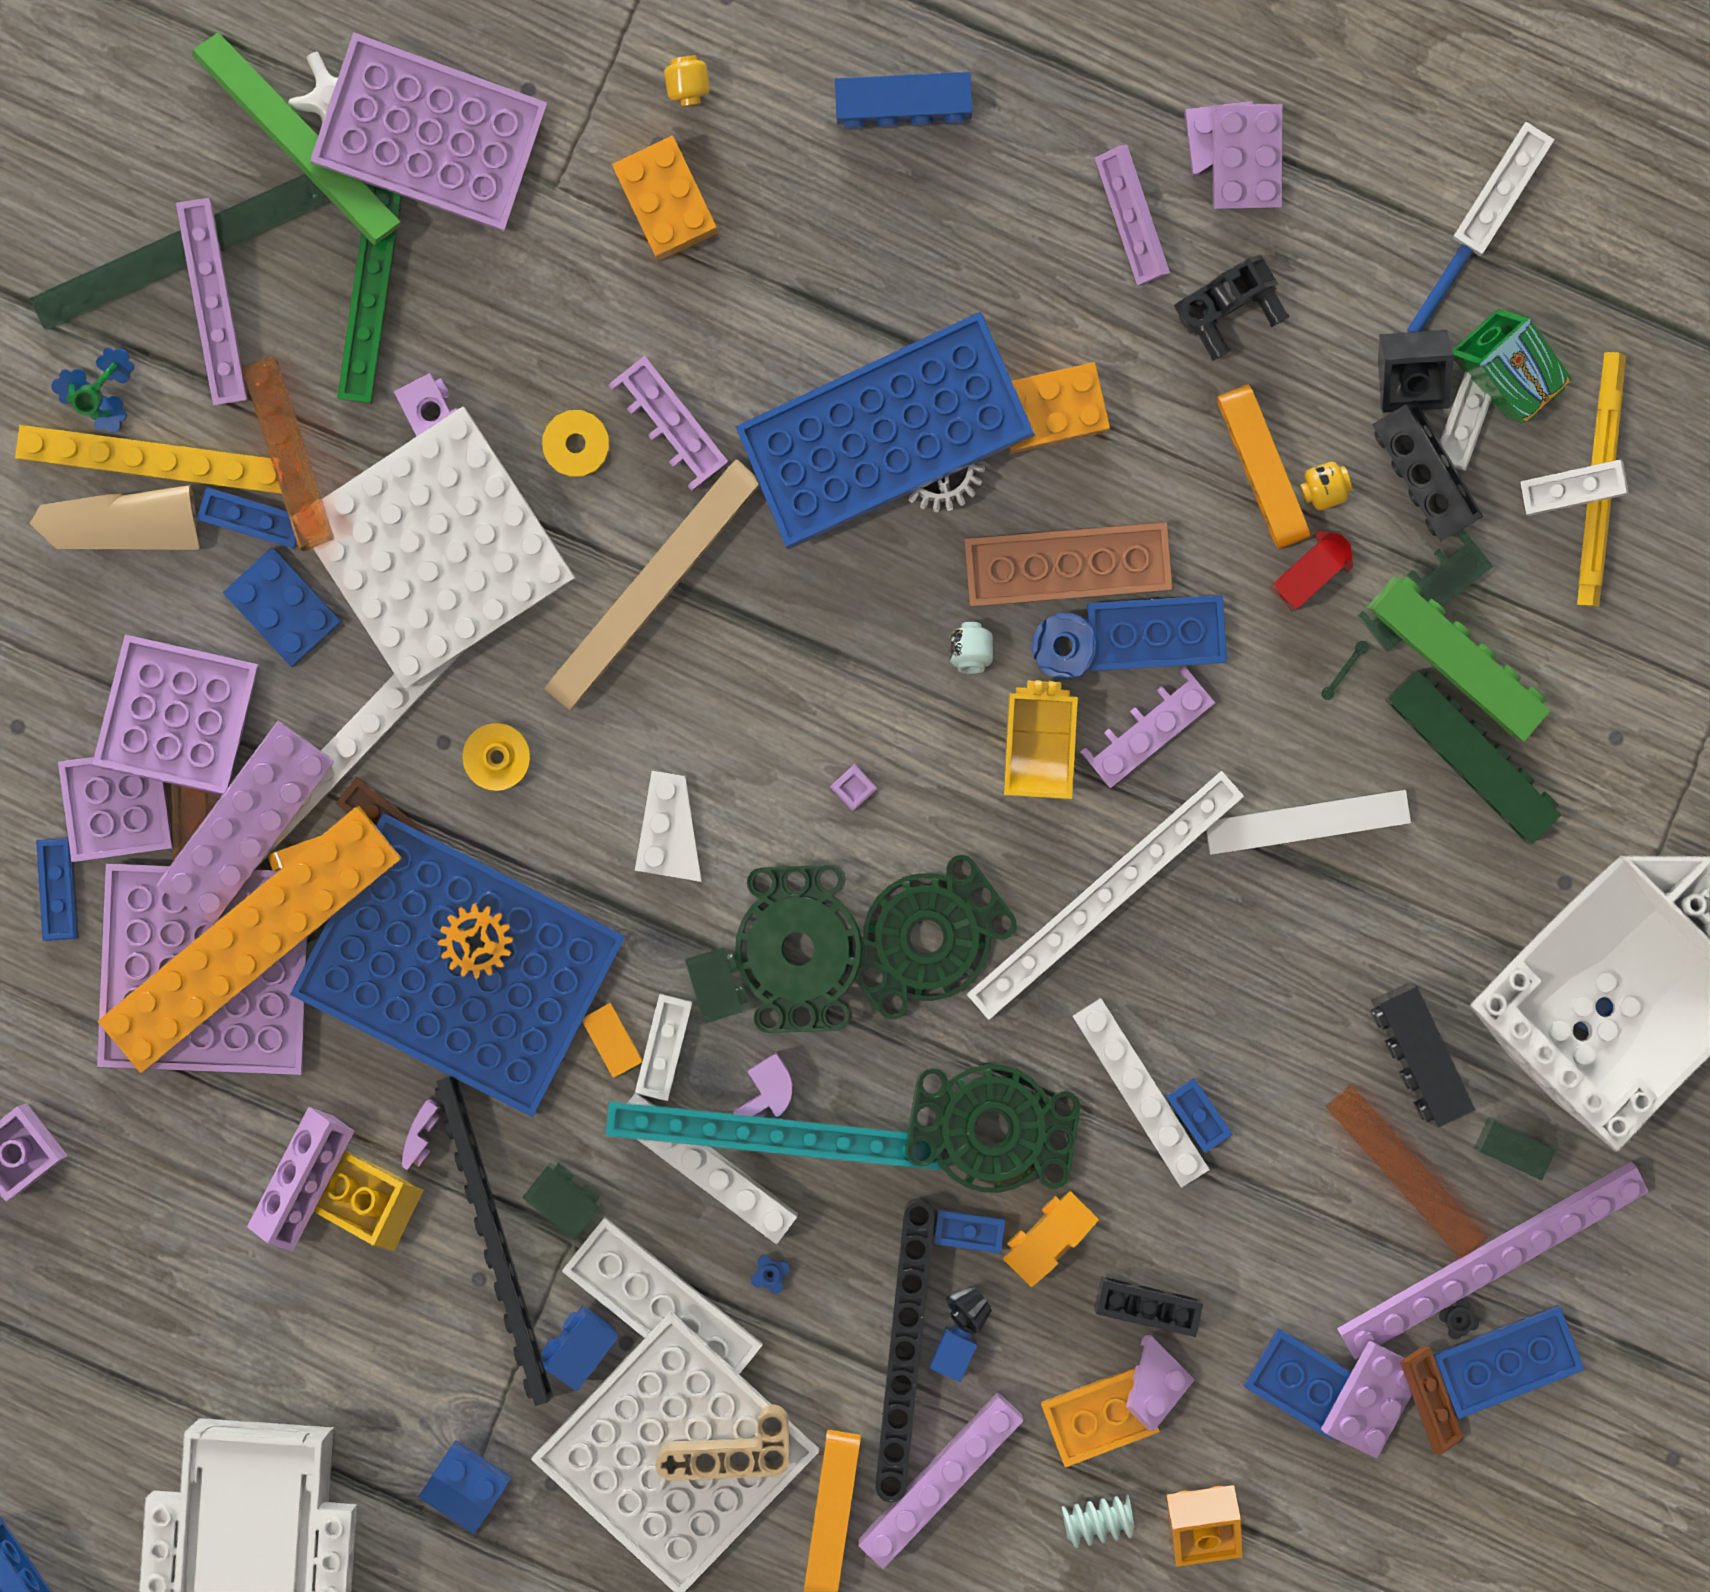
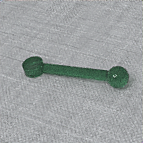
(1360, 648)

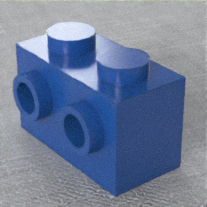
(578, 1347)

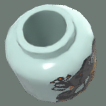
(971, 648)

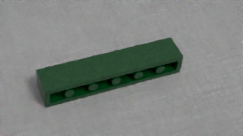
(1473, 757)

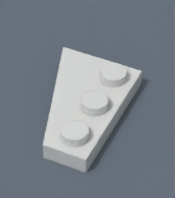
(667, 830)

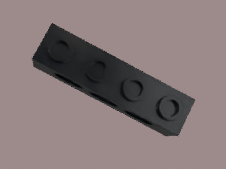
(1444, 477)

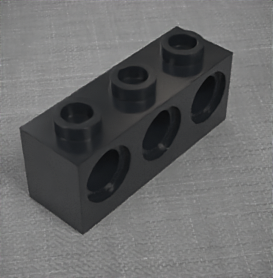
(1148, 1306)

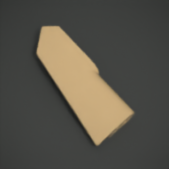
(127, 522)

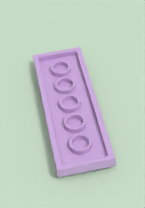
(245, 822)

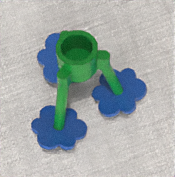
(88, 398)

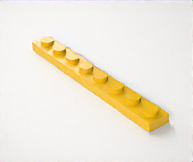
(146, 459)

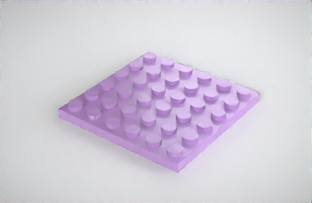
(145, 930)

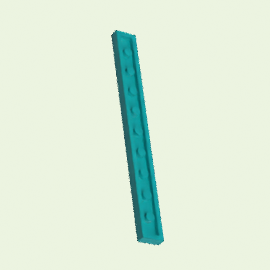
(763, 1135)

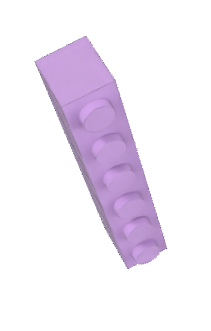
(940, 1480)

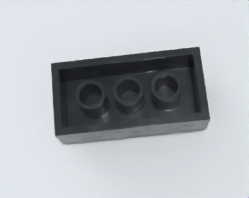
(1422, 1054)

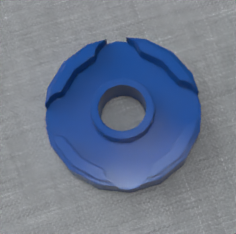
(1084, 647)

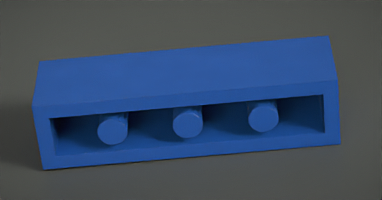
(903, 99)

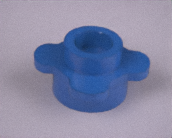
(765, 1265)

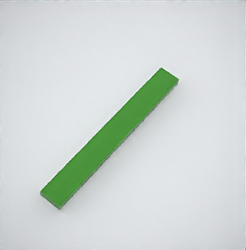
(293, 136)

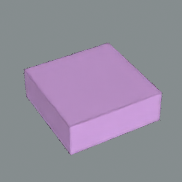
(853, 787)

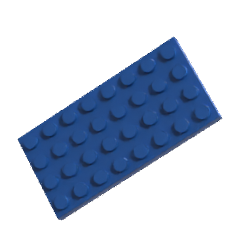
(885, 430)

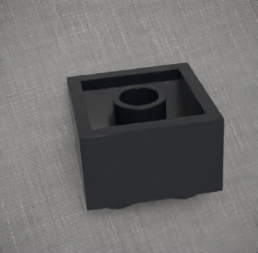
(1415, 369)

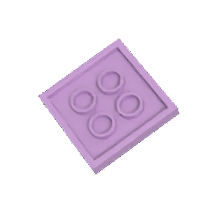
(112, 812)

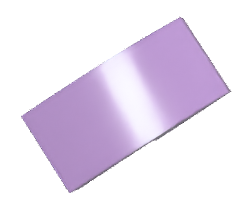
(416, 1142)

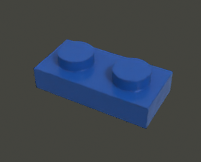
(1199, 1115)
(969, 1231)

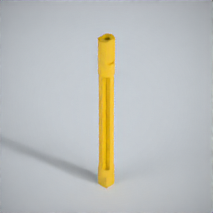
(1603, 451)

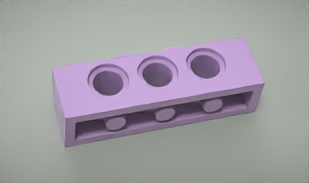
(418, 395)
(300, 1179)

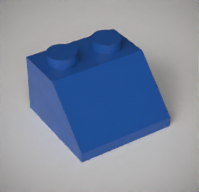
(465, 1487)

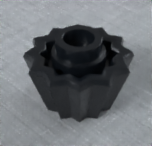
(969, 1309)

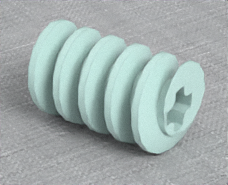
(1099, 1521)

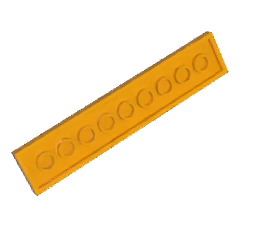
(249, 939)

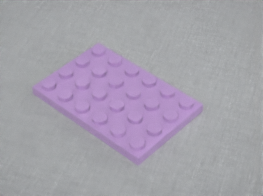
(428, 132)

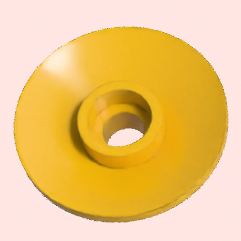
(478, 754)

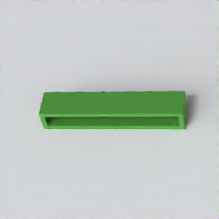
(1458, 658)

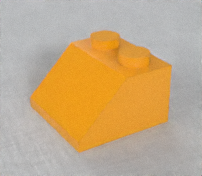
(1205, 1525)

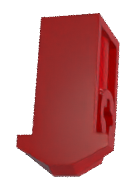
(1314, 569)

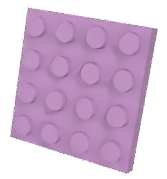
(175, 715)

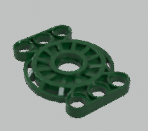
(804, 913)
(960, 924)
(1027, 1134)

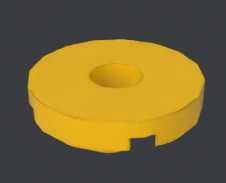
(569, 424)

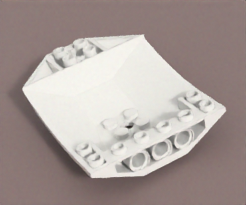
(1646, 948)

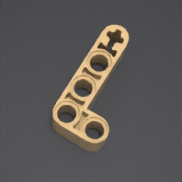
(722, 1450)

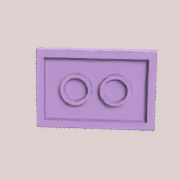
(1247, 156)
(1370, 1401)

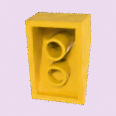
(368, 1201)

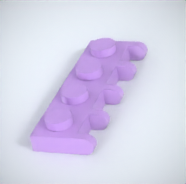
(671, 420)
(1150, 731)

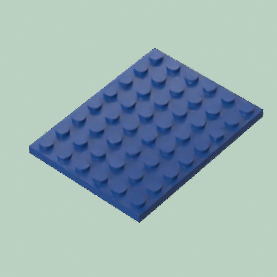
(494, 1032)

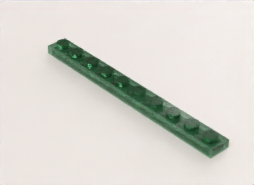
(168, 253)

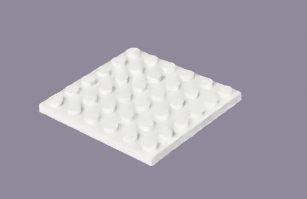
(437, 548)
(610, 1446)

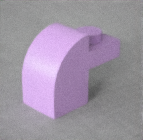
(775, 1087)

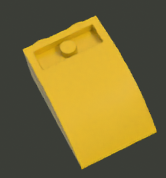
(1040, 741)

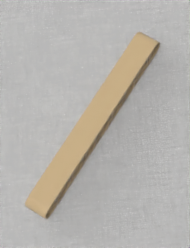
(653, 585)

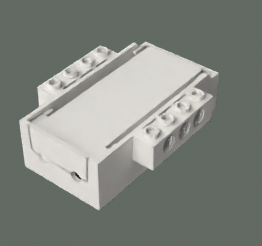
(250, 1514)

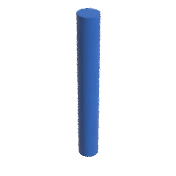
(1440, 289)

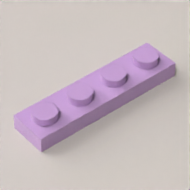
(1132, 215)

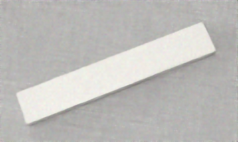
(1308, 822)

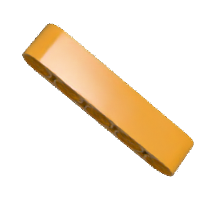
(1263, 466)
(832, 1512)

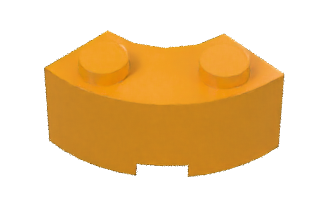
(1038, 1249)

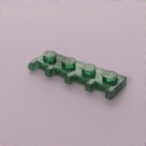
(1440, 584)

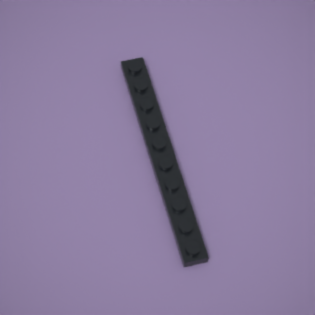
(497, 1253)

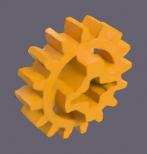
(461, 934)

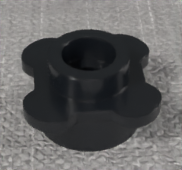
(1468, 1321)

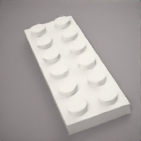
(646, 1290)

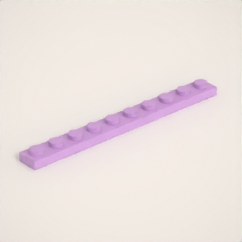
(1494, 1259)

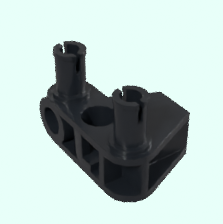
(1222, 298)

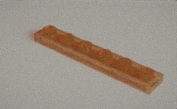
(288, 453)
(1405, 1171)

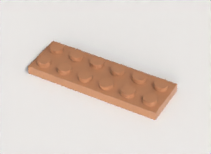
(1068, 564)

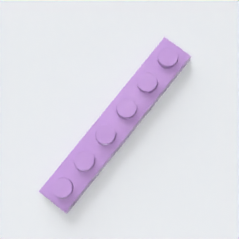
(211, 301)

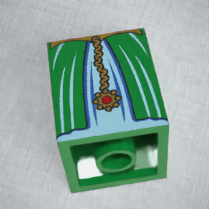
(1512, 365)

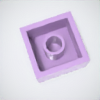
(25, 1151)

